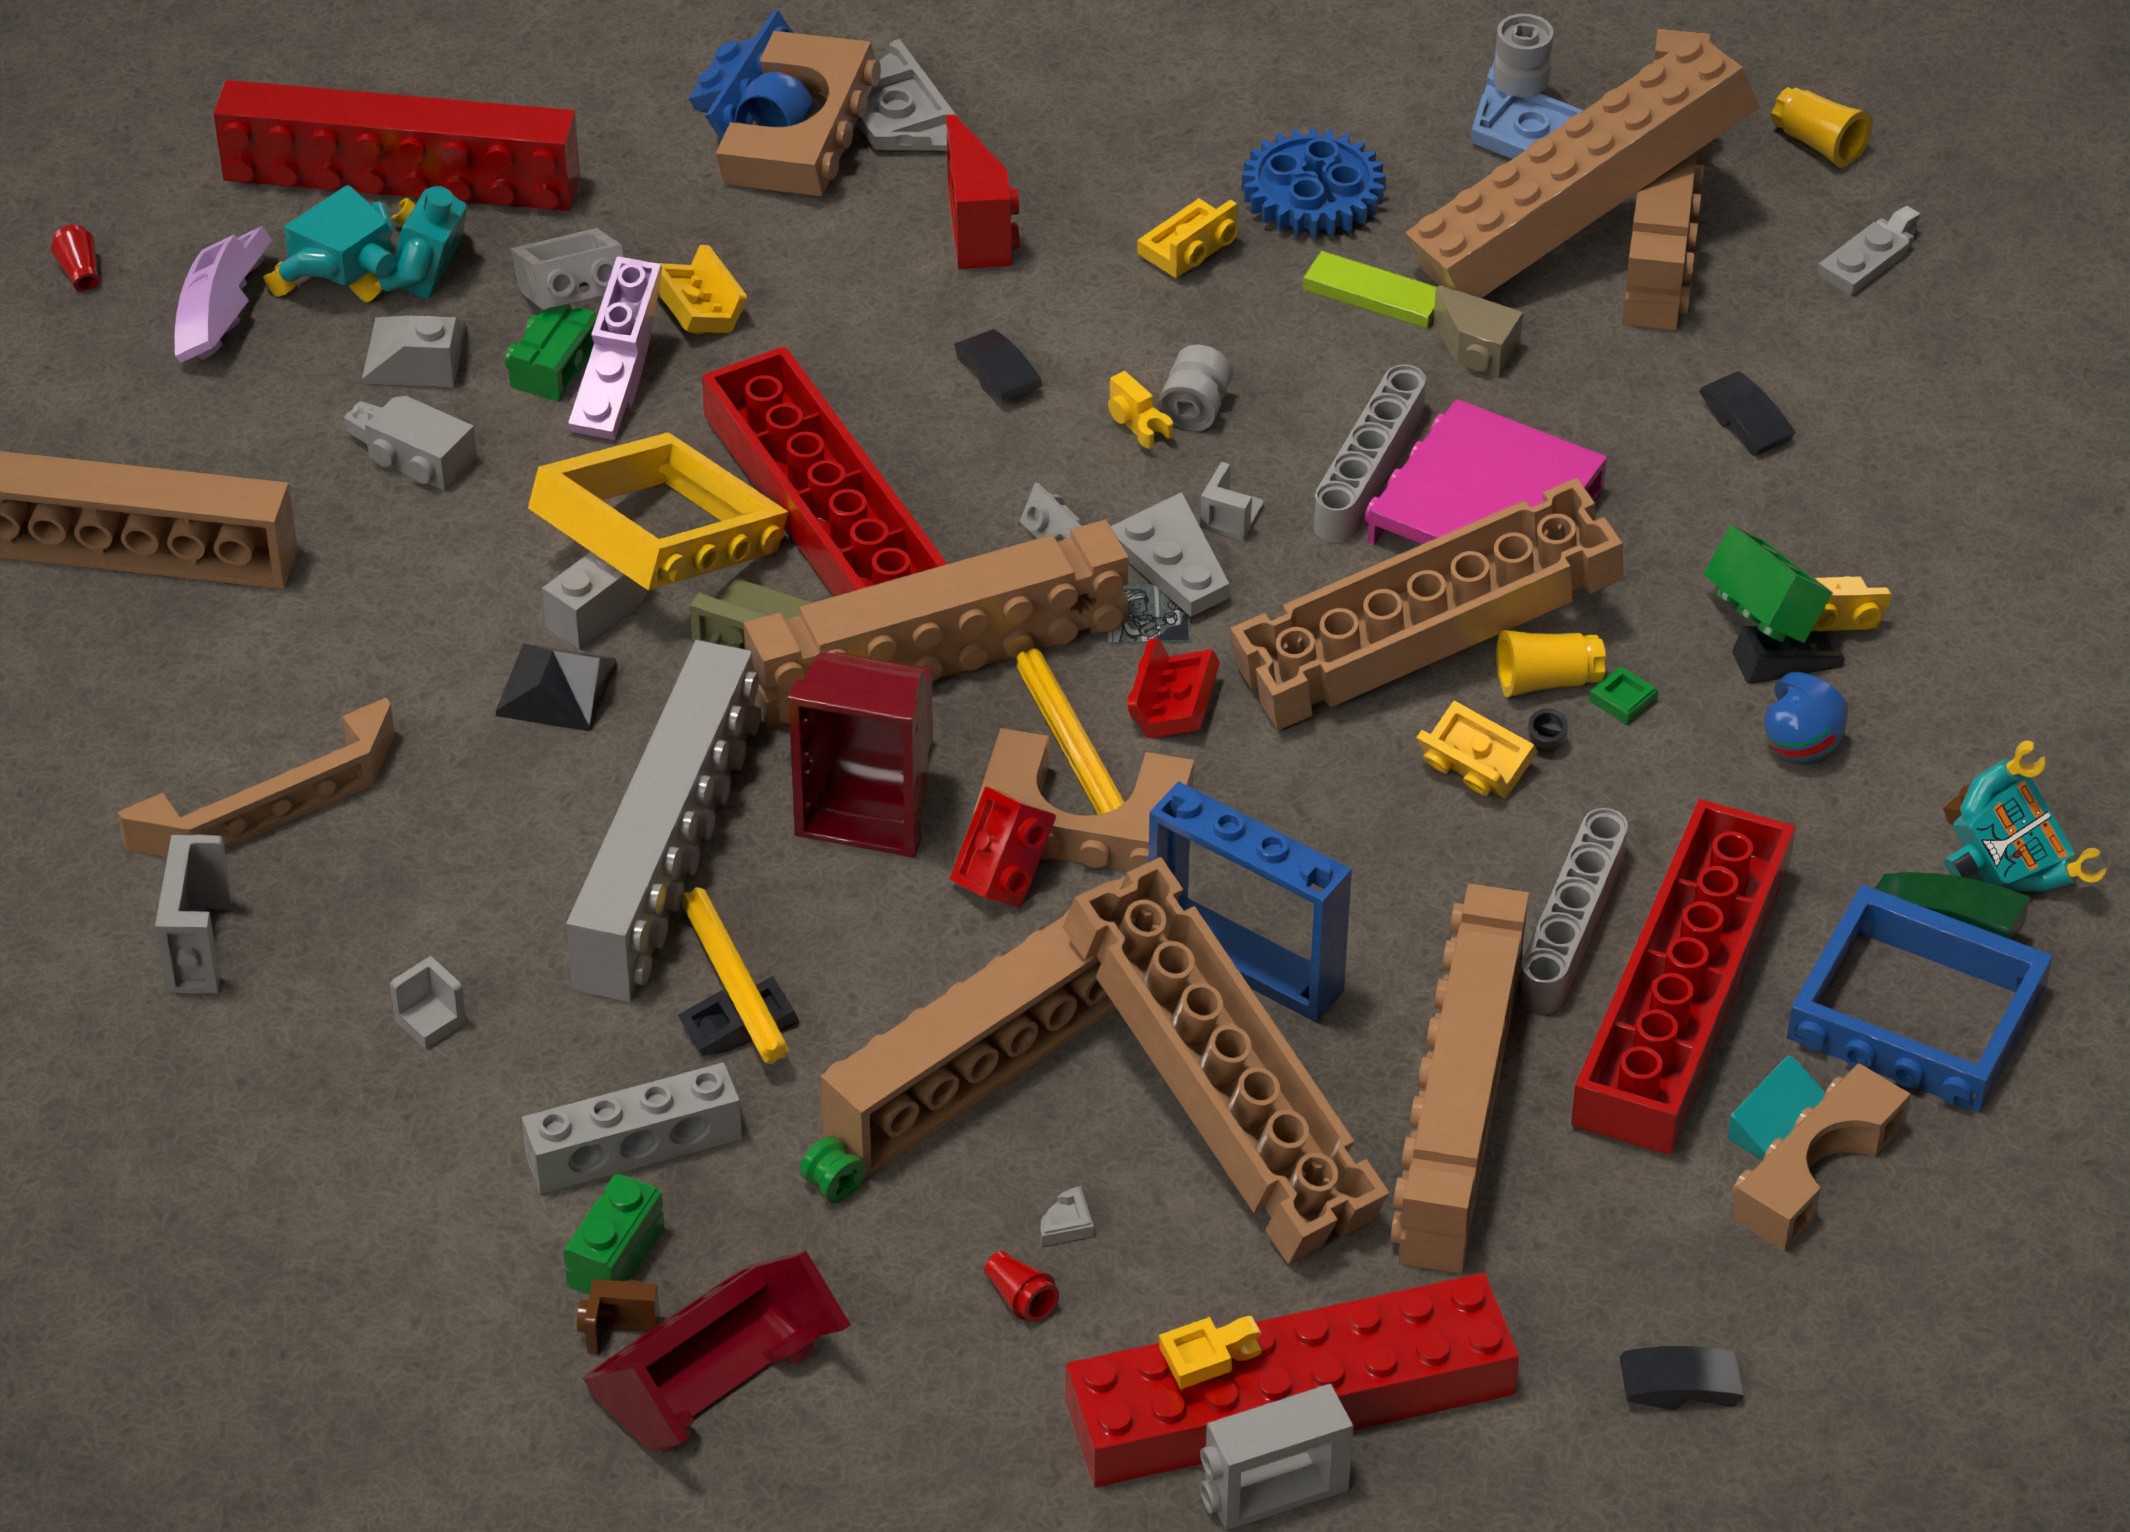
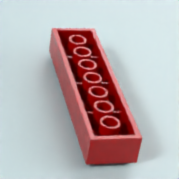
(397, 144)
(816, 470)
(1683, 977)
(1380, 1353)

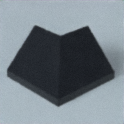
(556, 687)

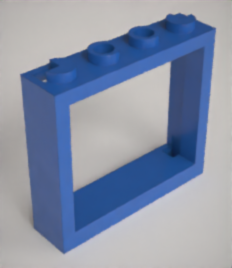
(1941, 941)
(1265, 966)

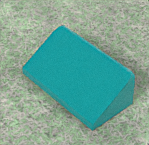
(1773, 1107)

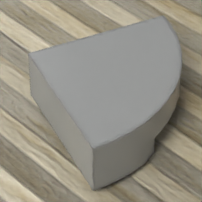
(1067, 1219)

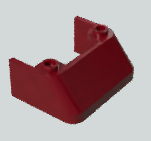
(715, 1345)

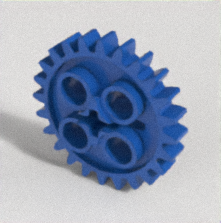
(1313, 182)

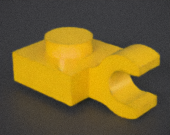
(1134, 407)
(1203, 1352)

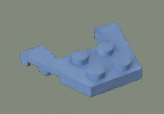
(1513, 123)

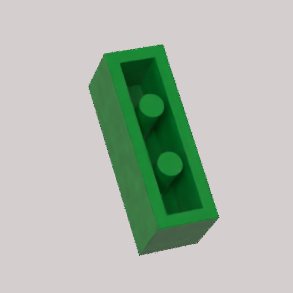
(1766, 586)

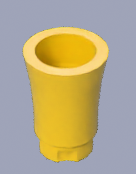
(1823, 125)
(1547, 661)

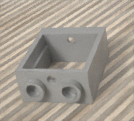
(554, 268)
(1255, 1436)

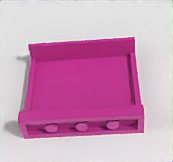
(1473, 469)

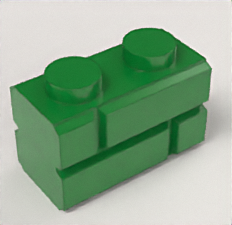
(551, 351)
(614, 1234)

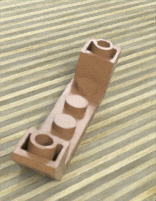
(368, 736)

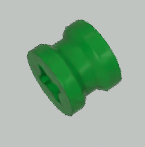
(832, 1169)

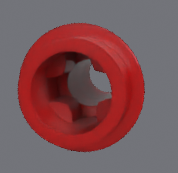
(76, 254)
(1023, 1287)

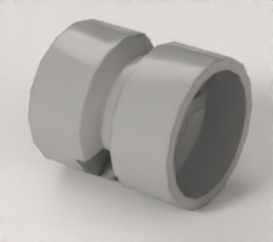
(1523, 55)
(1195, 387)

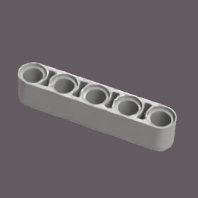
(1369, 453)
(1573, 911)

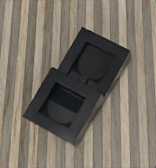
(1000, 365)
(1750, 411)
(718, 1026)
(1671, 1373)

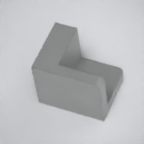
(1227, 510)
(428, 1002)

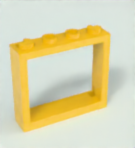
(572, 495)

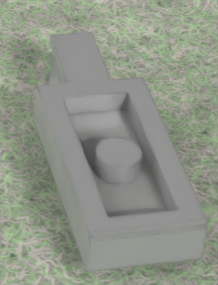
(1870, 252)

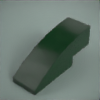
(1963, 899)

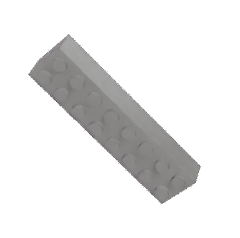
(662, 822)

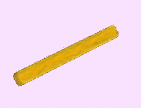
(1068, 731)
(734, 976)

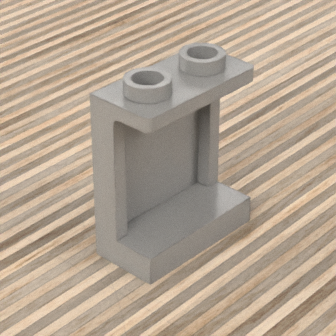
(193, 881)

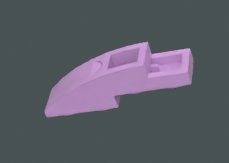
(214, 293)
(619, 348)

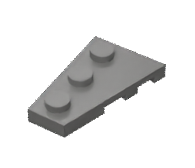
(1174, 554)

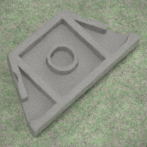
(904, 106)

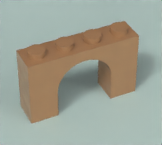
(808, 153)
(1102, 840)

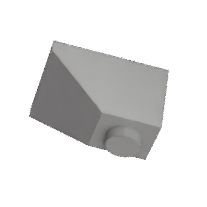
(414, 351)

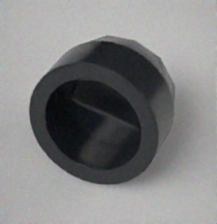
(1550, 724)

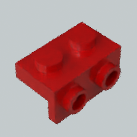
(1171, 690)

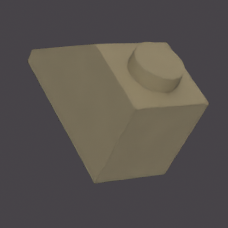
(1477, 330)

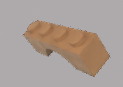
(1854, 1117)

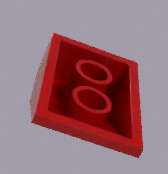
(979, 201)

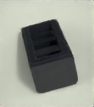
(1768, 659)

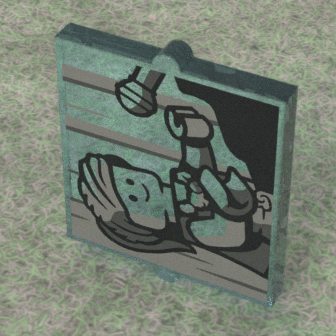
(1149, 617)

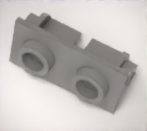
(1048, 515)

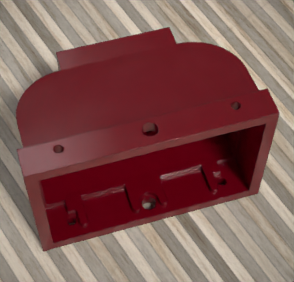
(861, 752)

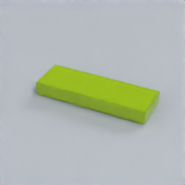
(1371, 289)

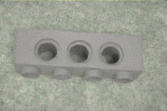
(632, 1128)

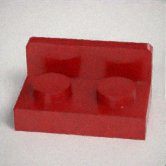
(1002, 847)

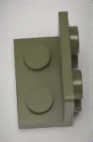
(743, 601)

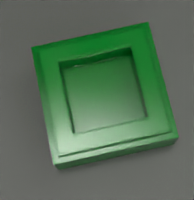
(1623, 695)

